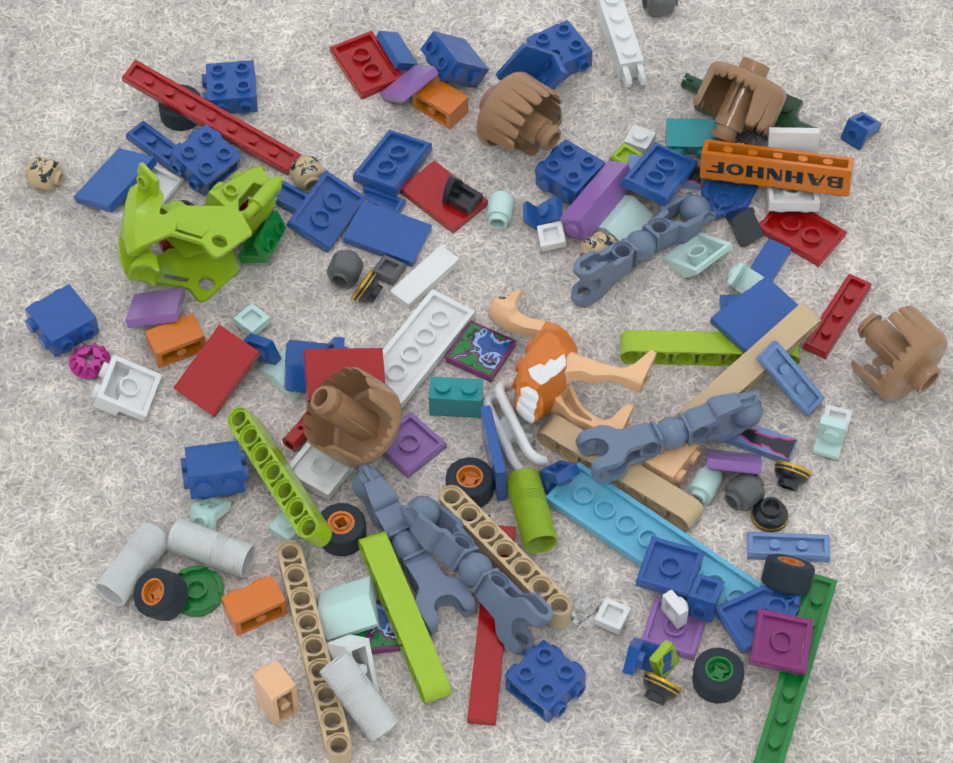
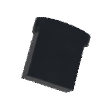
(461, 195)
(744, 225)

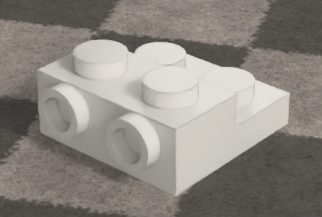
(125, 388)

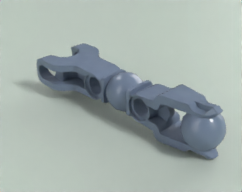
(617, 260)
(620, 448)
(421, 569)
(511, 608)

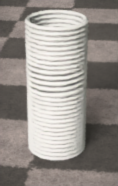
(207, 547)
(132, 562)
(360, 700)

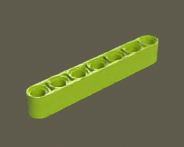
(683, 348)
(279, 477)
(404, 618)

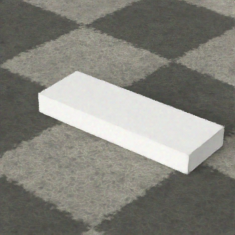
(424, 277)

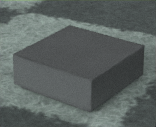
(389, 269)

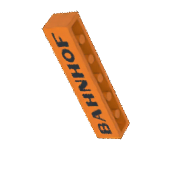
(776, 168)

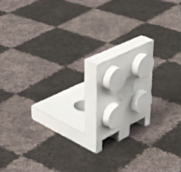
(793, 200)

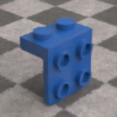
(537, 62)
(294, 361)

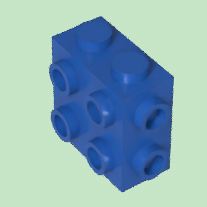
(567, 43)
(454, 59)
(231, 86)
(204, 159)
(567, 171)
(61, 321)
(214, 470)
(546, 680)

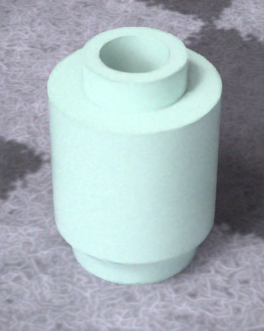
(499, 209)
(705, 485)

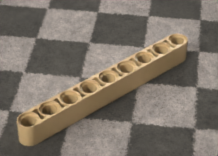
(313, 640)

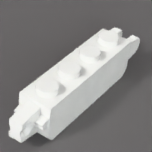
(621, 41)

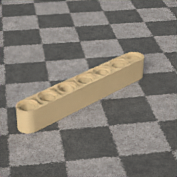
(746, 370)
(638, 482)
(502, 544)

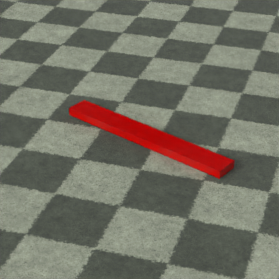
(204, 112)
(487, 664)

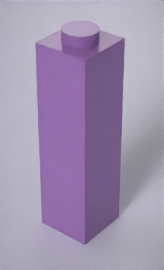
(596, 201)

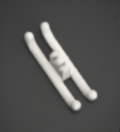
(512, 428)

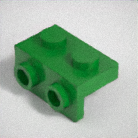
(263, 243)

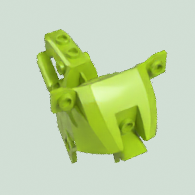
(199, 234)

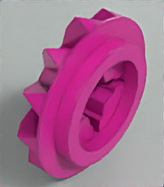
(78, 364)

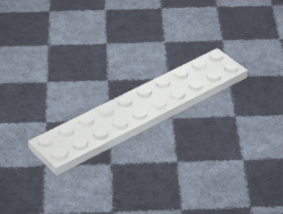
(407, 364)

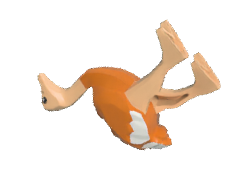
(553, 363)

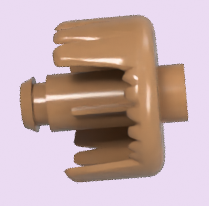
(740, 98)
(519, 114)
(909, 354)
(353, 417)

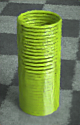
(531, 510)

